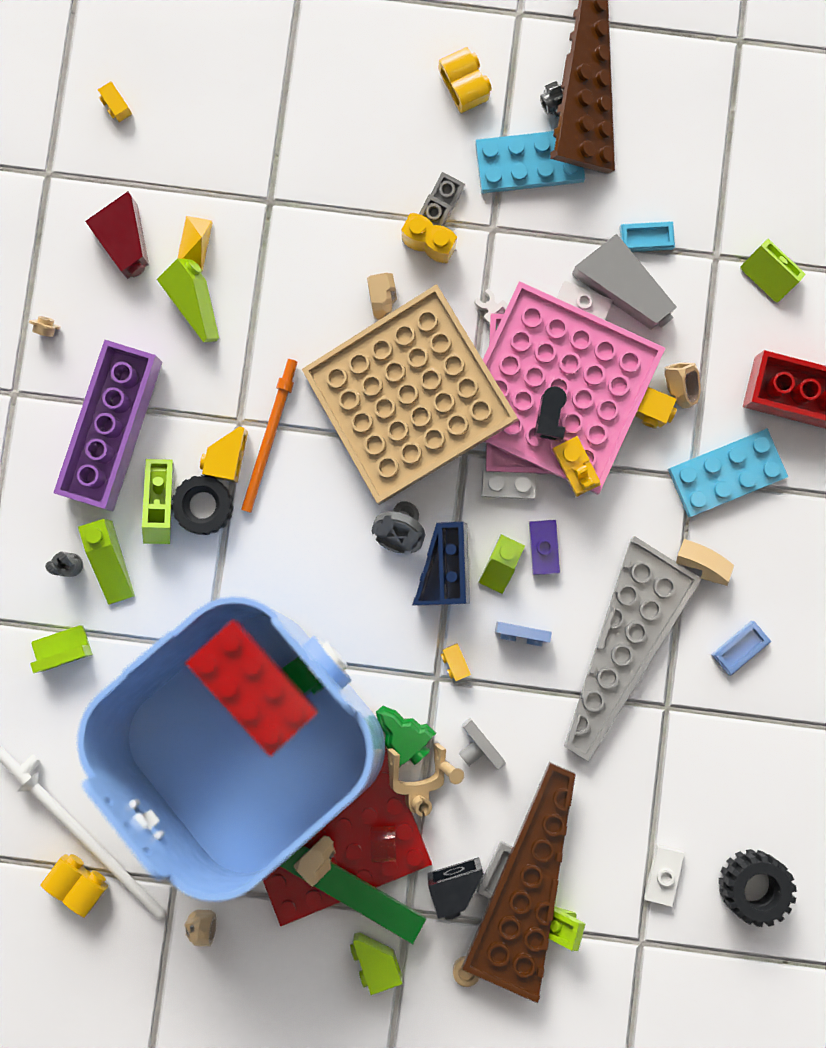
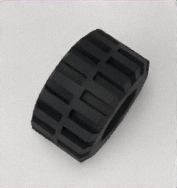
(776, 899)

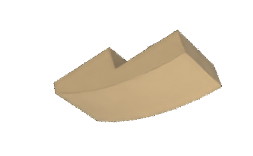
(713, 565)

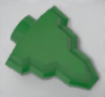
(405, 735)

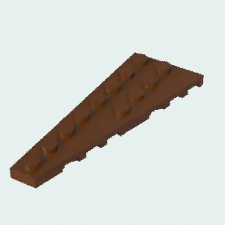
(586, 110)
(518, 918)

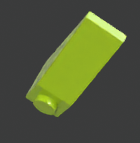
(191, 296)
(157, 501)
(107, 560)

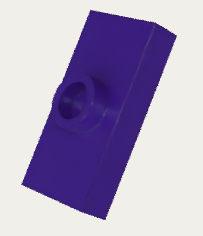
(544, 547)

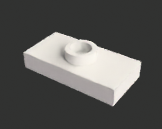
(585, 299)
(664, 875)

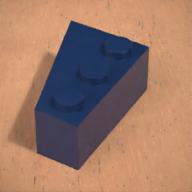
(446, 567)

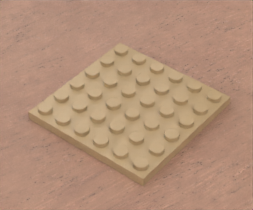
(409, 394)

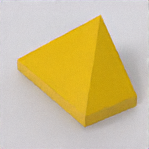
(195, 240)

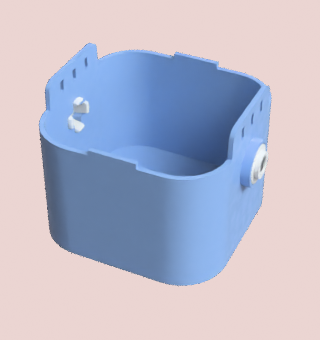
(195, 786)

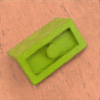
(772, 271)
(60, 649)

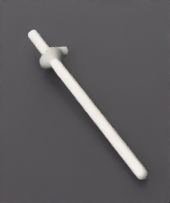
(31, 784)

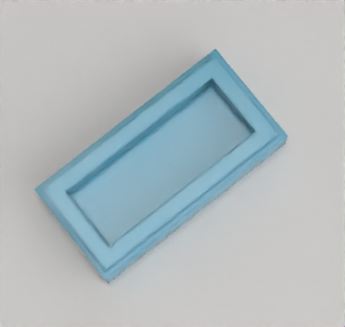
(648, 236)

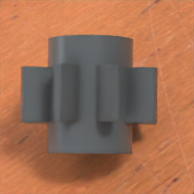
(552, 98)

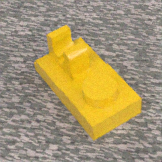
(576, 466)

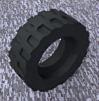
(185, 493)

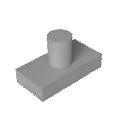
(479, 747)

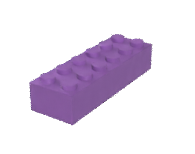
(108, 425)

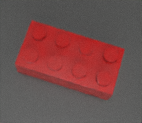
(787, 388)
(252, 687)

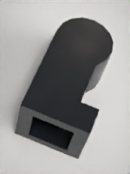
(549, 414)

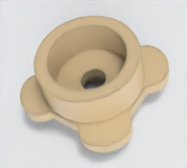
(44, 326)

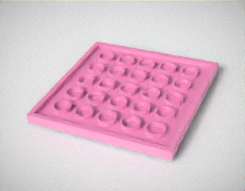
(592, 360)

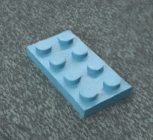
(522, 163)
(727, 473)

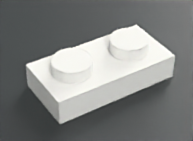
(509, 485)

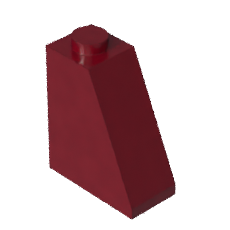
(121, 234)

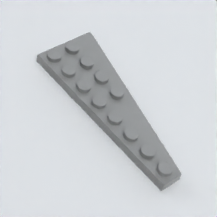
(639, 617)

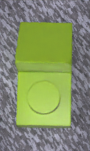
(501, 564)
(566, 929)

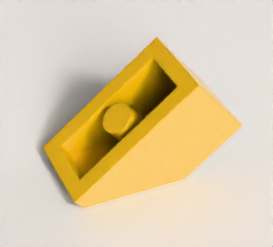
(225, 456)

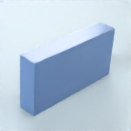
(741, 648)

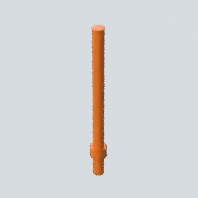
(284, 387)

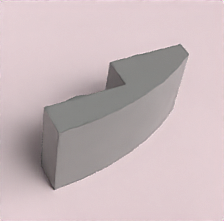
(442, 199)

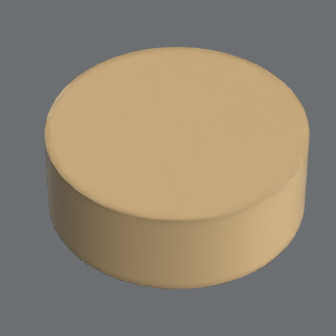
(462, 977)

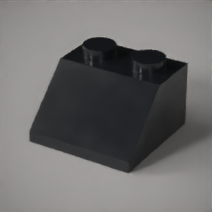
(454, 887)

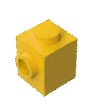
(656, 409)

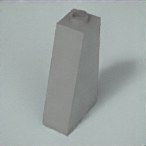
(621, 277)

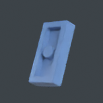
(533, 636)

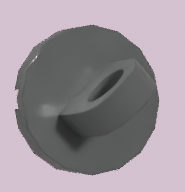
(399, 531)

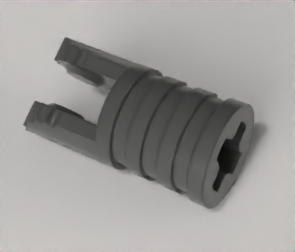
(60, 560)

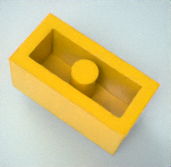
(115, 102)
(456, 662)

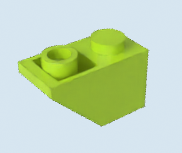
(378, 964)

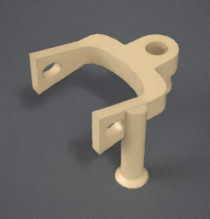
(417, 792)

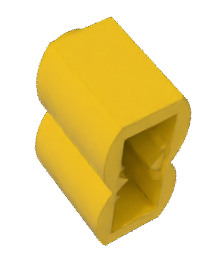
(464, 79)
(422, 236)
(74, 884)

